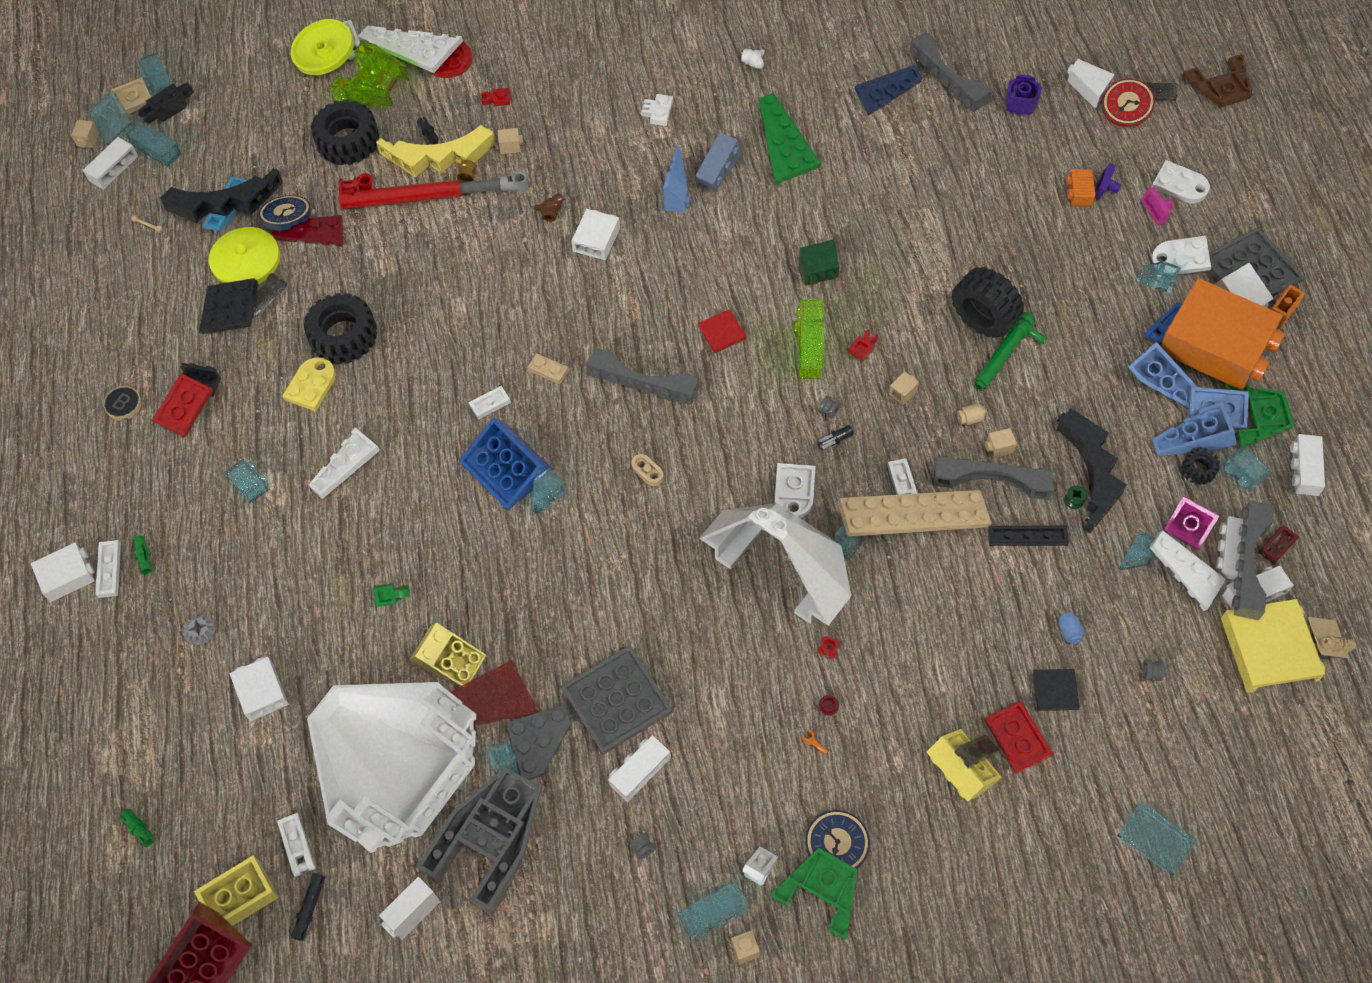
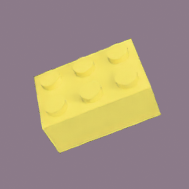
(238, 891)

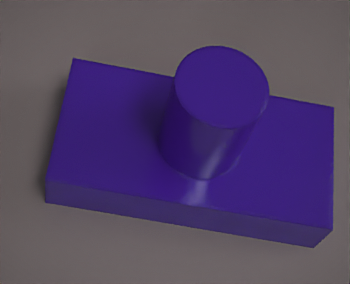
(1105, 182)

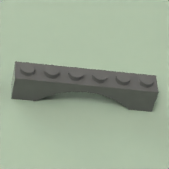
(969, 92)
(677, 387)
(1031, 481)
(1250, 596)

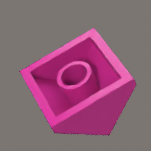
(1191, 522)

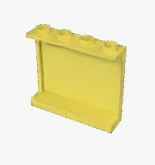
(1274, 647)

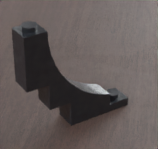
(243, 197)
(1088, 440)

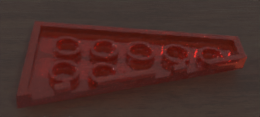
(497, 695)

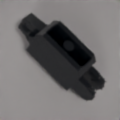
(166, 103)

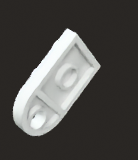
(1181, 183)
(1187, 253)
(795, 487)

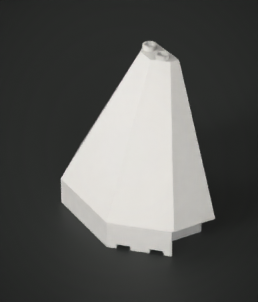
(813, 554)
(389, 757)

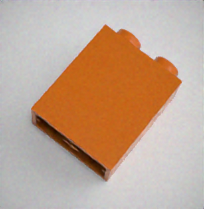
(1223, 334)

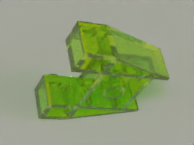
(372, 80)
(810, 338)

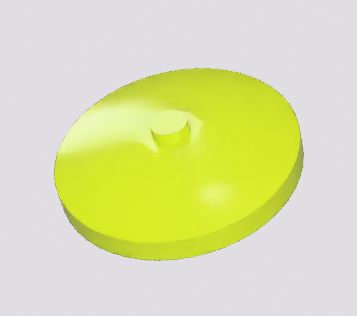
(322, 47)
(244, 255)

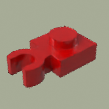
(498, 97)
(863, 346)

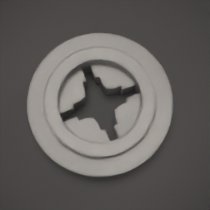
(206, 632)

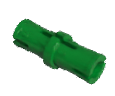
(142, 555)
(137, 827)

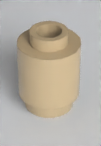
(971, 414)

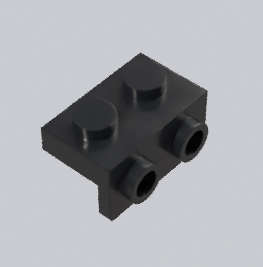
(205, 375)

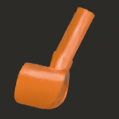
(812, 741)

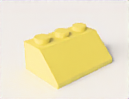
(970, 781)

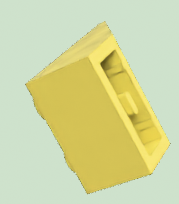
(447, 655)

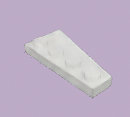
(350, 457)
(1195, 574)

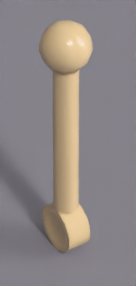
(134, 218)

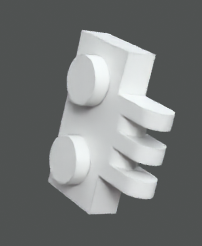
(658, 109)

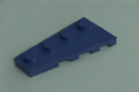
(886, 88)

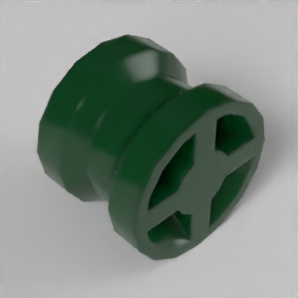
(1075, 502)

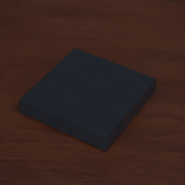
(1056, 690)

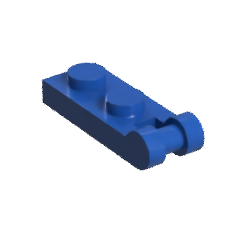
(1162, 324)

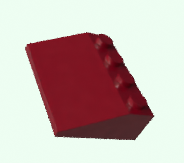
(202, 951)

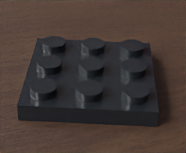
(228, 306)

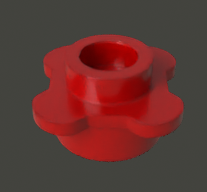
(827, 641)

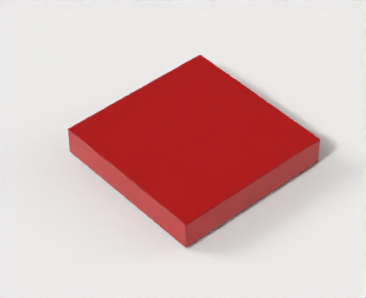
(722, 331)

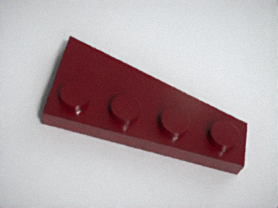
(321, 229)

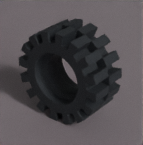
(1196, 474)

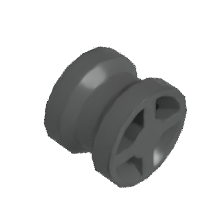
(829, 407)
(1153, 670)
(642, 846)

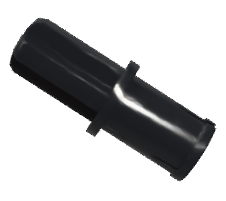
(428, 130)
(835, 437)

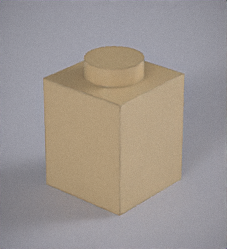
(85, 133)
(510, 140)
(903, 388)
(1001, 443)
(745, 947)

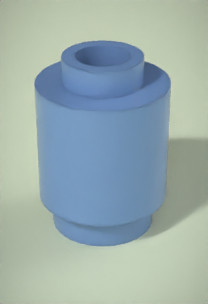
(1071, 628)

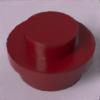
(828, 705)

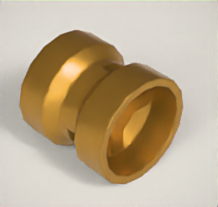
(466, 171)

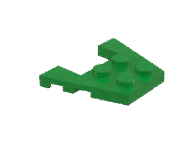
(1268, 412)
(827, 879)

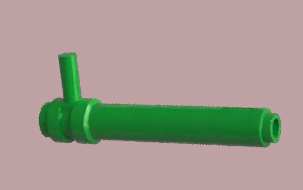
(1008, 345)

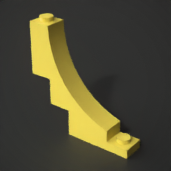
(416, 157)

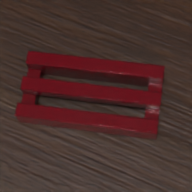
(1269, 554)

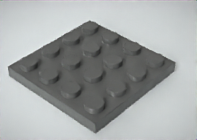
(1264, 257)
(616, 699)

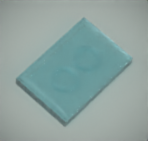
(110, 118)
(1156, 838)

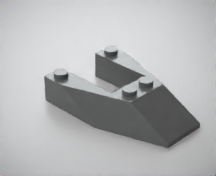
(495, 825)

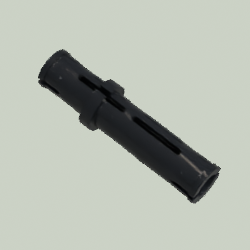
(310, 900)

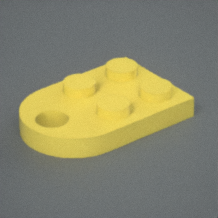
(309, 384)

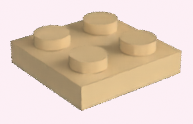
(133, 95)

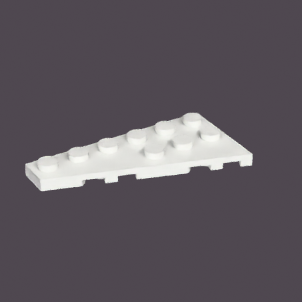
(413, 46)

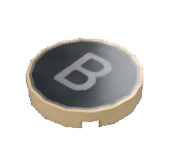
(122, 403)

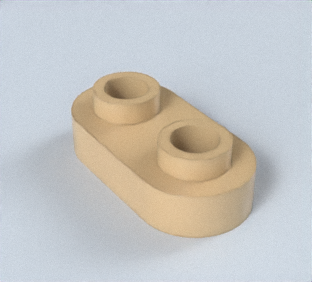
(649, 470)

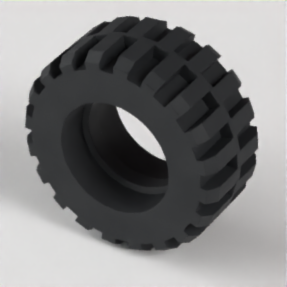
(339, 117)
(987, 302)
(335, 310)

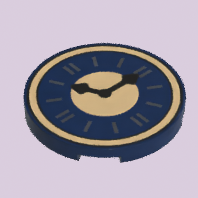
(285, 212)
(839, 835)

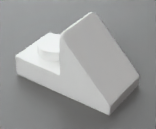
(759, 865)

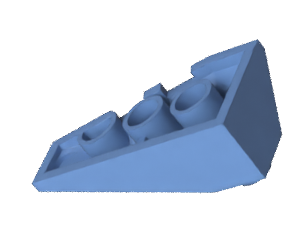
(675, 185)
(1161, 373)
(1207, 429)

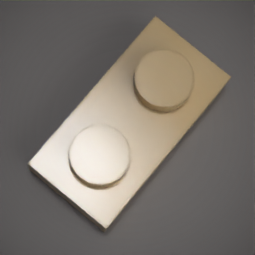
(548, 368)

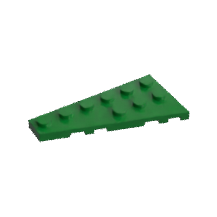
(786, 146)

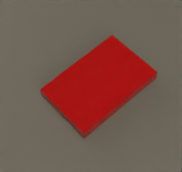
(182, 405)
(1018, 737)

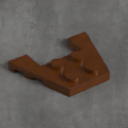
(1224, 88)

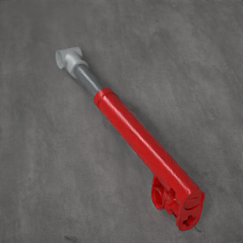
(362, 191)

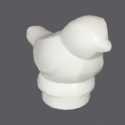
(753, 58)

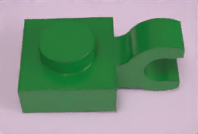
(387, 595)

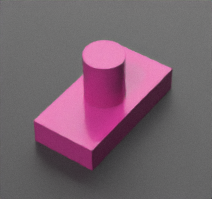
(1157, 206)

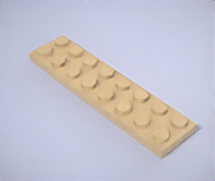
(913, 512)

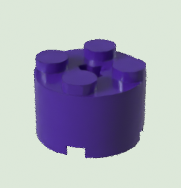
(1022, 95)

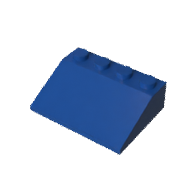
(503, 463)

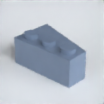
(719, 161)

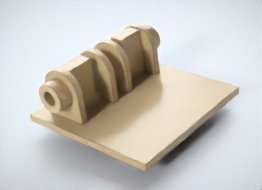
(1329, 638)

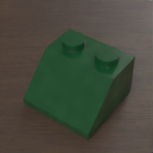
(818, 262)

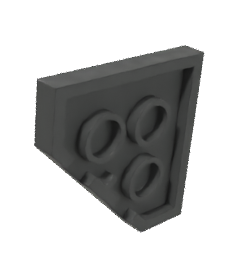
(538, 739)

